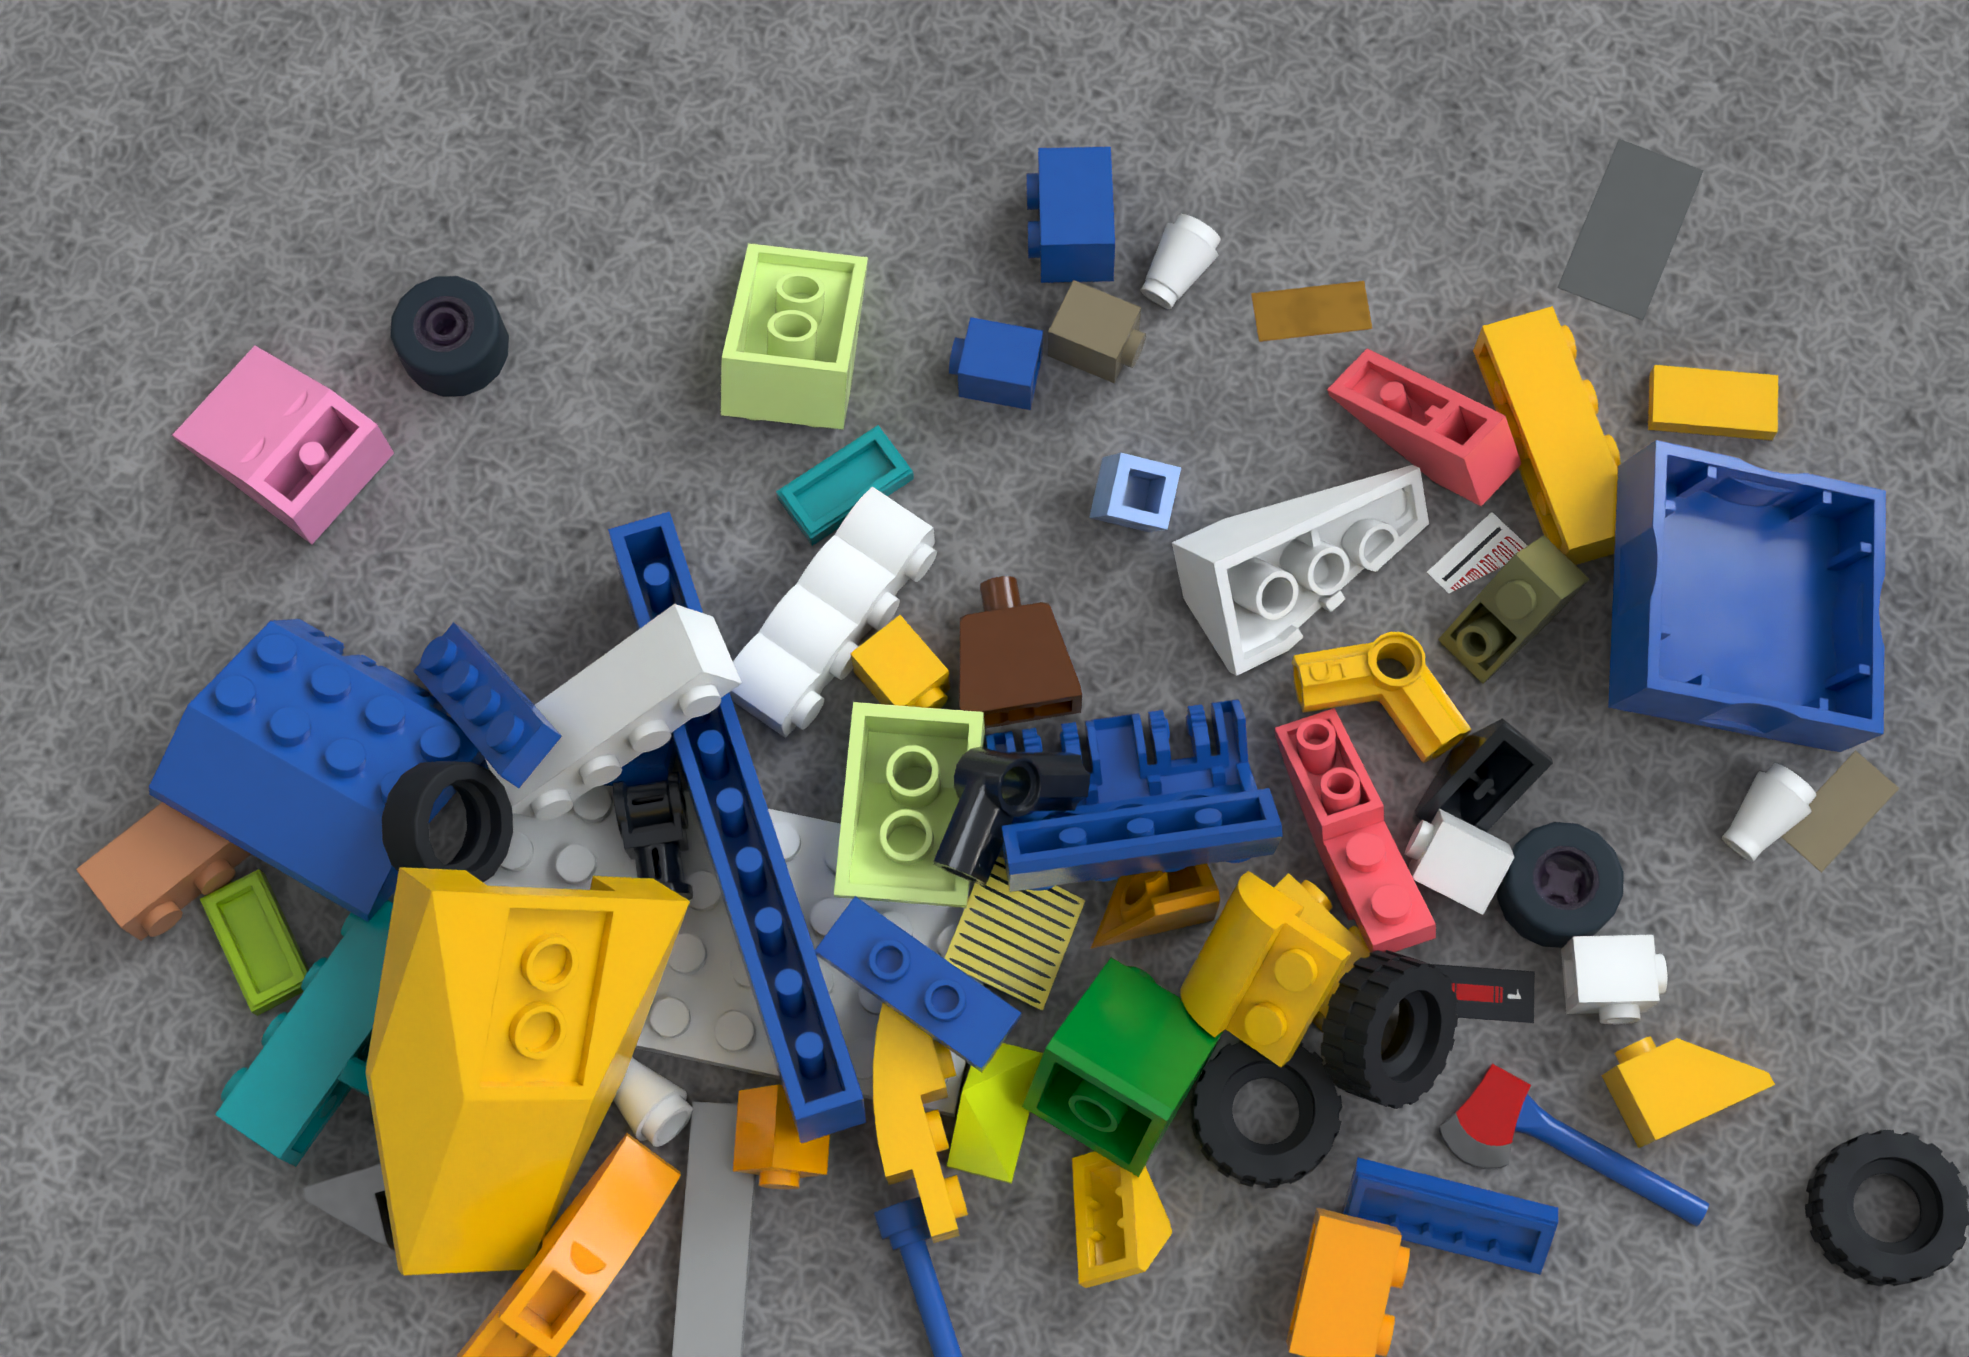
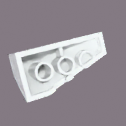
(1277, 565)

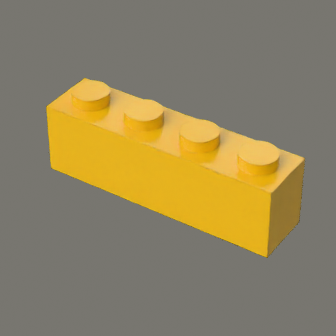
(1555, 427)

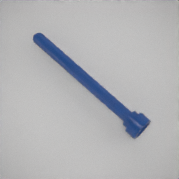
(907, 1230)

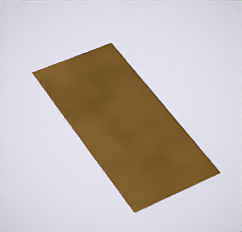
(1311, 311)

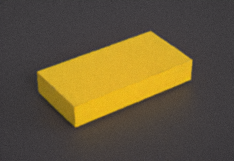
(1713, 402)

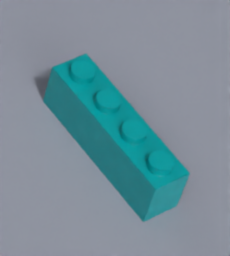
(294, 1078)

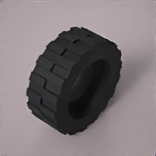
(1359, 1017)
(1257, 1162)
(1930, 1177)

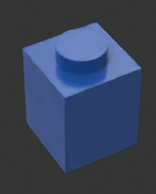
(997, 363)

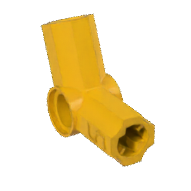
(1413, 702)

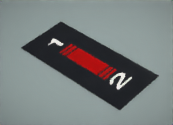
(1492, 993)

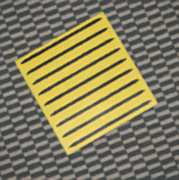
(1014, 936)

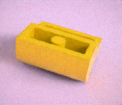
(1262, 971)

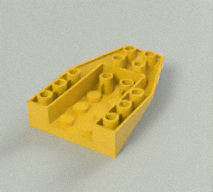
(502, 1052)

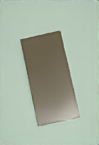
(1840, 811)

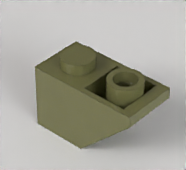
(1513, 608)

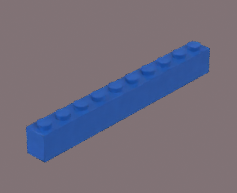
(748, 863)

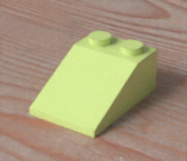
(793, 336)
(902, 802)

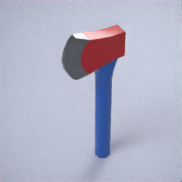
(1500, 1104)

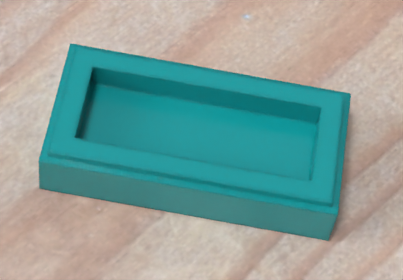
(829, 490)

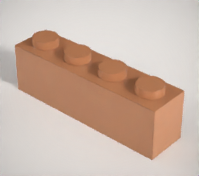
(159, 870)

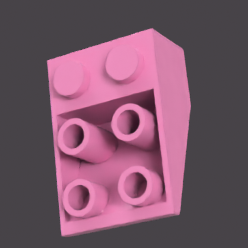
(286, 442)

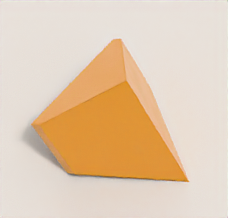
(1158, 903)

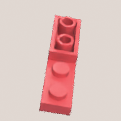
(1352, 834)

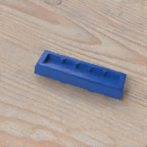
(918, 984)
(1453, 1215)

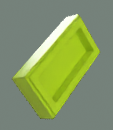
(256, 941)

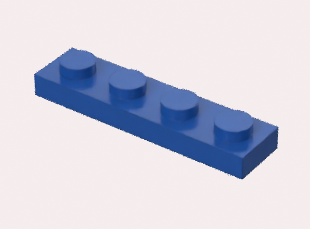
(486, 705)

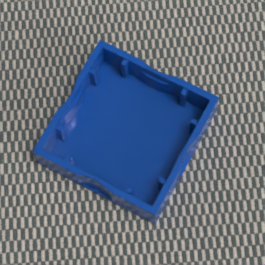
(1748, 598)

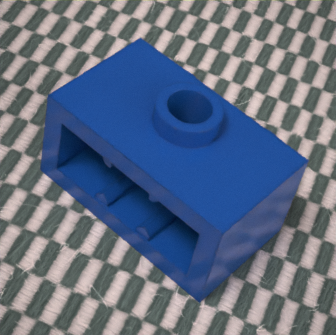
(1074, 214)

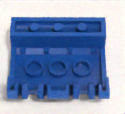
(300, 756)
(1142, 813)

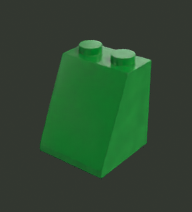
(1120, 1066)

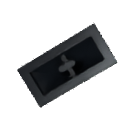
(1484, 776)

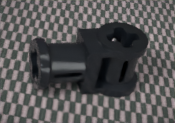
(654, 827)

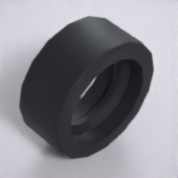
(487, 817)

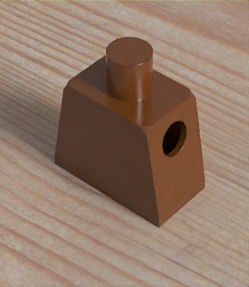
(1015, 660)

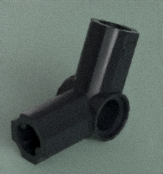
(995, 790)

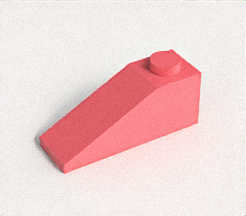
(1430, 425)

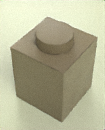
(1096, 332)

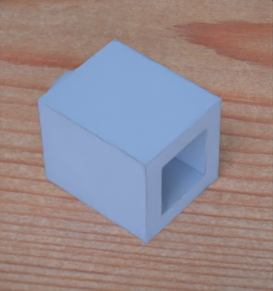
(1135, 492)

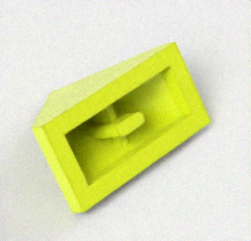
(992, 1115)

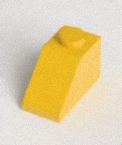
(1676, 1086)

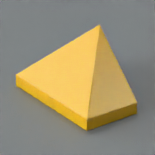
(1115, 1220)

